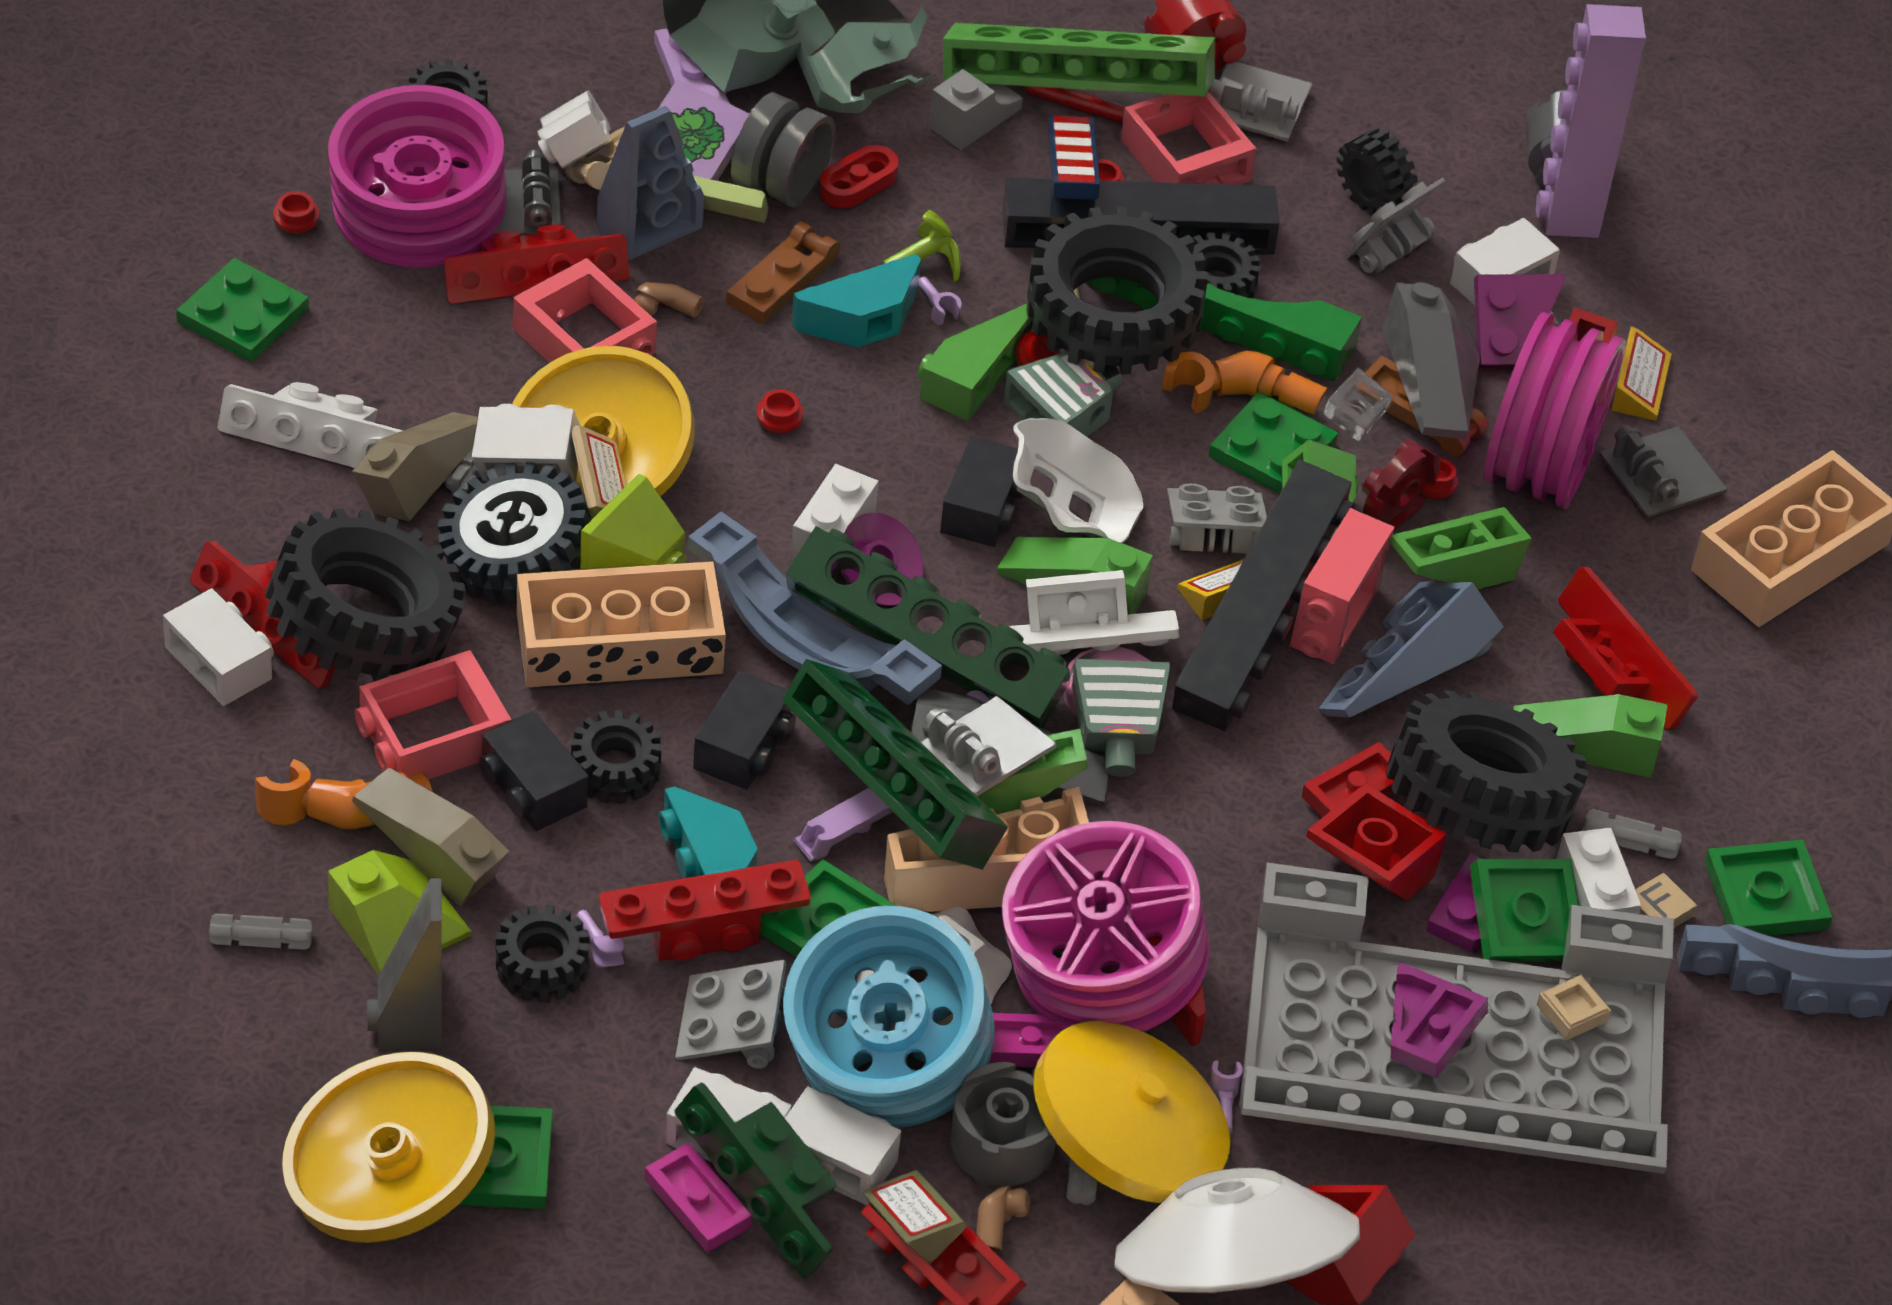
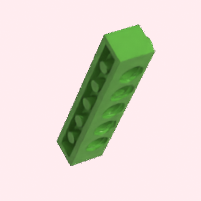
(1081, 59)

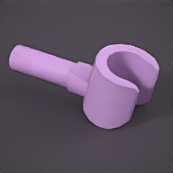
(940, 301)
(604, 949)
(1226, 1089)

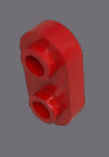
(858, 176)

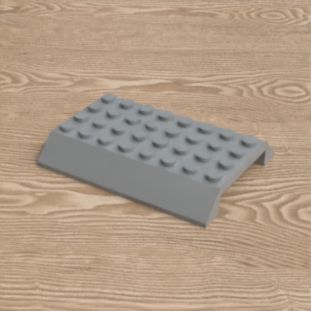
(1514, 1085)

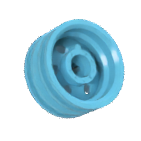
(891, 945)

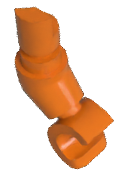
(1239, 375)
(323, 800)

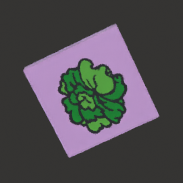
(706, 127)

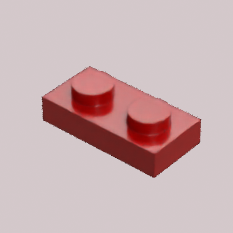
(1341, 781)

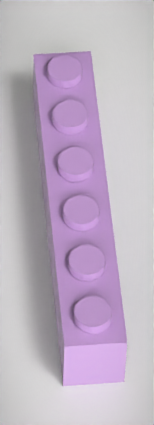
(1591, 121)

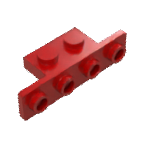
(519, 262)
(246, 589)
(1617, 649)
(705, 910)
(963, 1272)

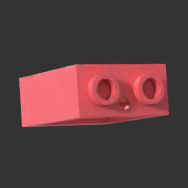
(1226, 163)
(569, 291)
(1341, 586)
(422, 687)

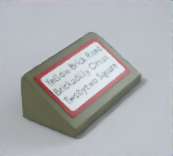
(917, 1213)

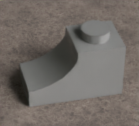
(969, 109)

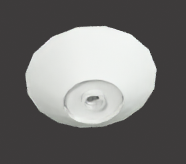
(1236, 1234)

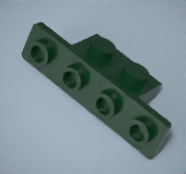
(767, 1171)

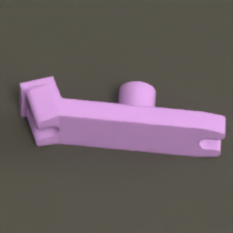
(841, 822)

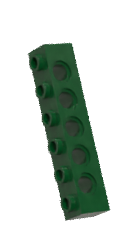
(831, 552)
(895, 764)

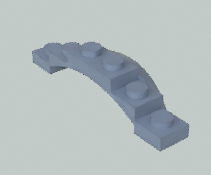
(798, 628)
(1805, 975)

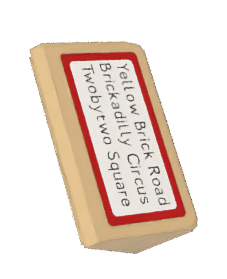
(598, 466)

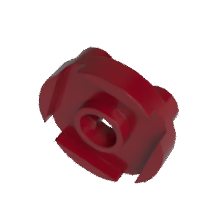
(1396, 489)

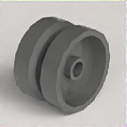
(783, 149)

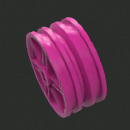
(417, 175)
(1554, 410)
(1099, 900)

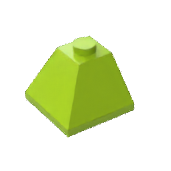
(633, 531)
(375, 900)

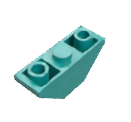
(861, 305)
(706, 834)

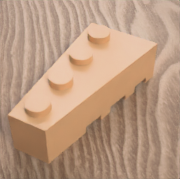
(928, 883)

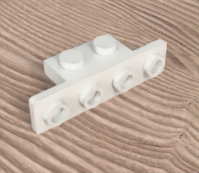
(304, 421)
(1089, 613)

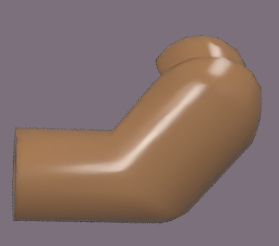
(669, 295)
(997, 1210)

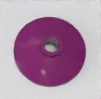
(889, 538)

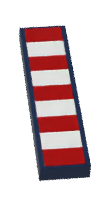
(1073, 157)

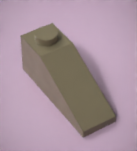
(413, 463)
(433, 834)

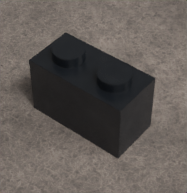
(981, 493)
(743, 731)
(534, 771)

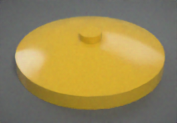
(625, 399)
(1129, 1109)
(388, 1147)

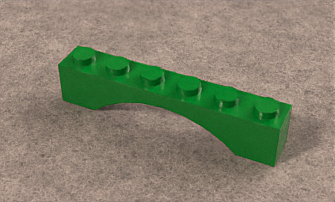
(1301, 334)

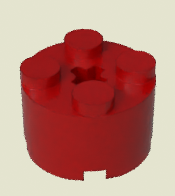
(1202, 19)

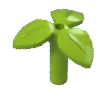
(935, 239)

